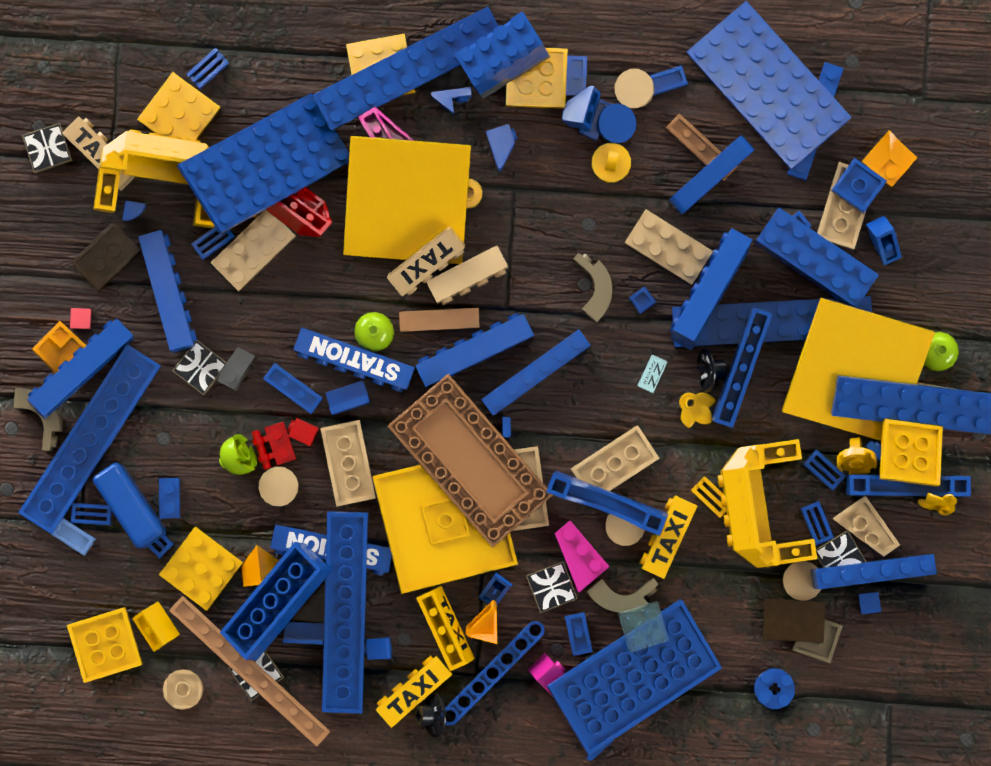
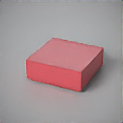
(80, 318)

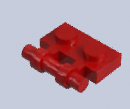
(279, 442)

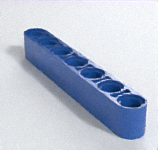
(499, 665)

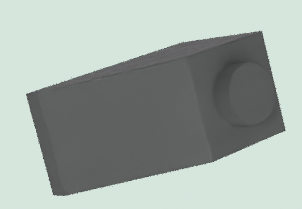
(236, 368)

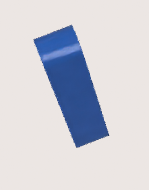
(711, 174)

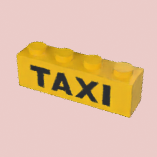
(666, 545)
(445, 628)
(414, 691)

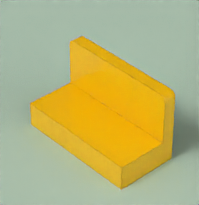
(155, 626)

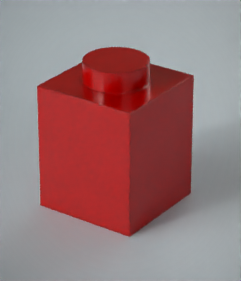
(302, 431)

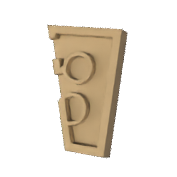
(867, 525)

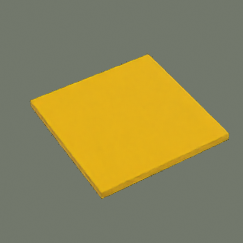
(403, 195)
(853, 345)
(430, 535)

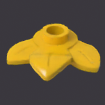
(698, 411)
(944, 505)

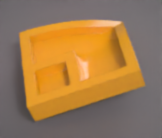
(889, 158)
(57, 346)

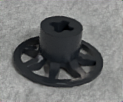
(712, 370)
(428, 715)

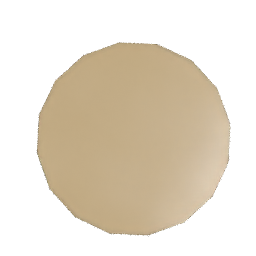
(634, 88)
(278, 486)
(621, 531)
(798, 581)
(183, 689)

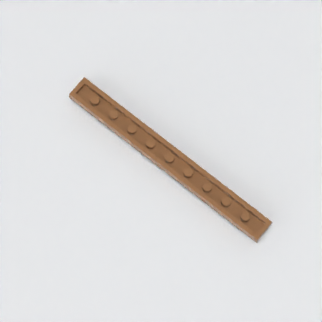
(250, 672)

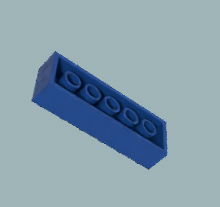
(816, 258)
(710, 290)
(275, 601)

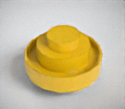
(474, 193)

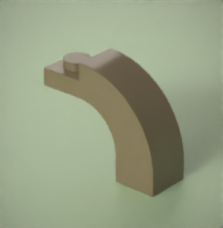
(602, 287)
(51, 424)
(618, 603)

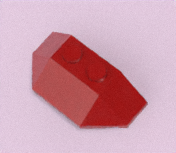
(303, 213)

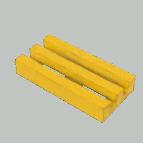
(709, 494)

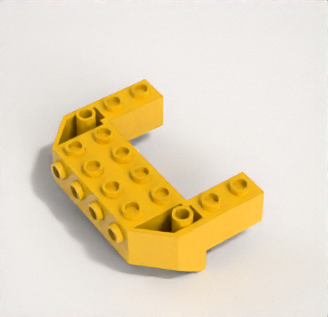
(145, 157)
(747, 506)

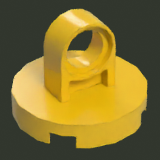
(611, 162)
(856, 459)

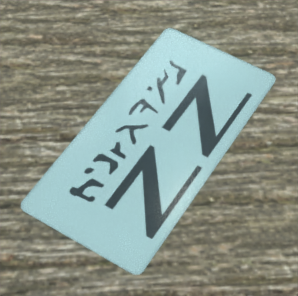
(652, 373)

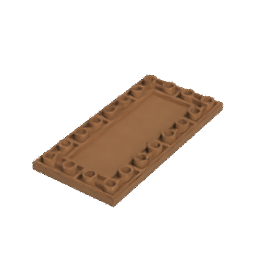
(470, 460)

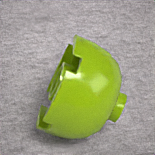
(374, 331)
(942, 352)
(236, 456)

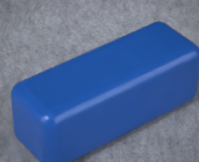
(129, 505)

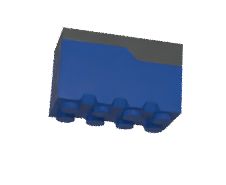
(502, 55)

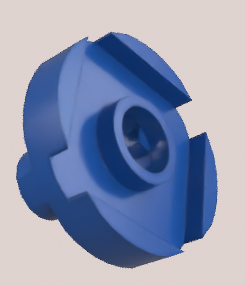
(765, 696)

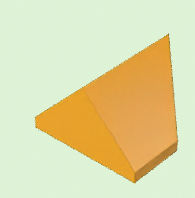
(257, 566)
(484, 624)

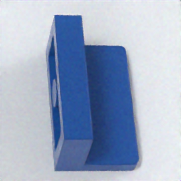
(347, 397)
(304, 633)

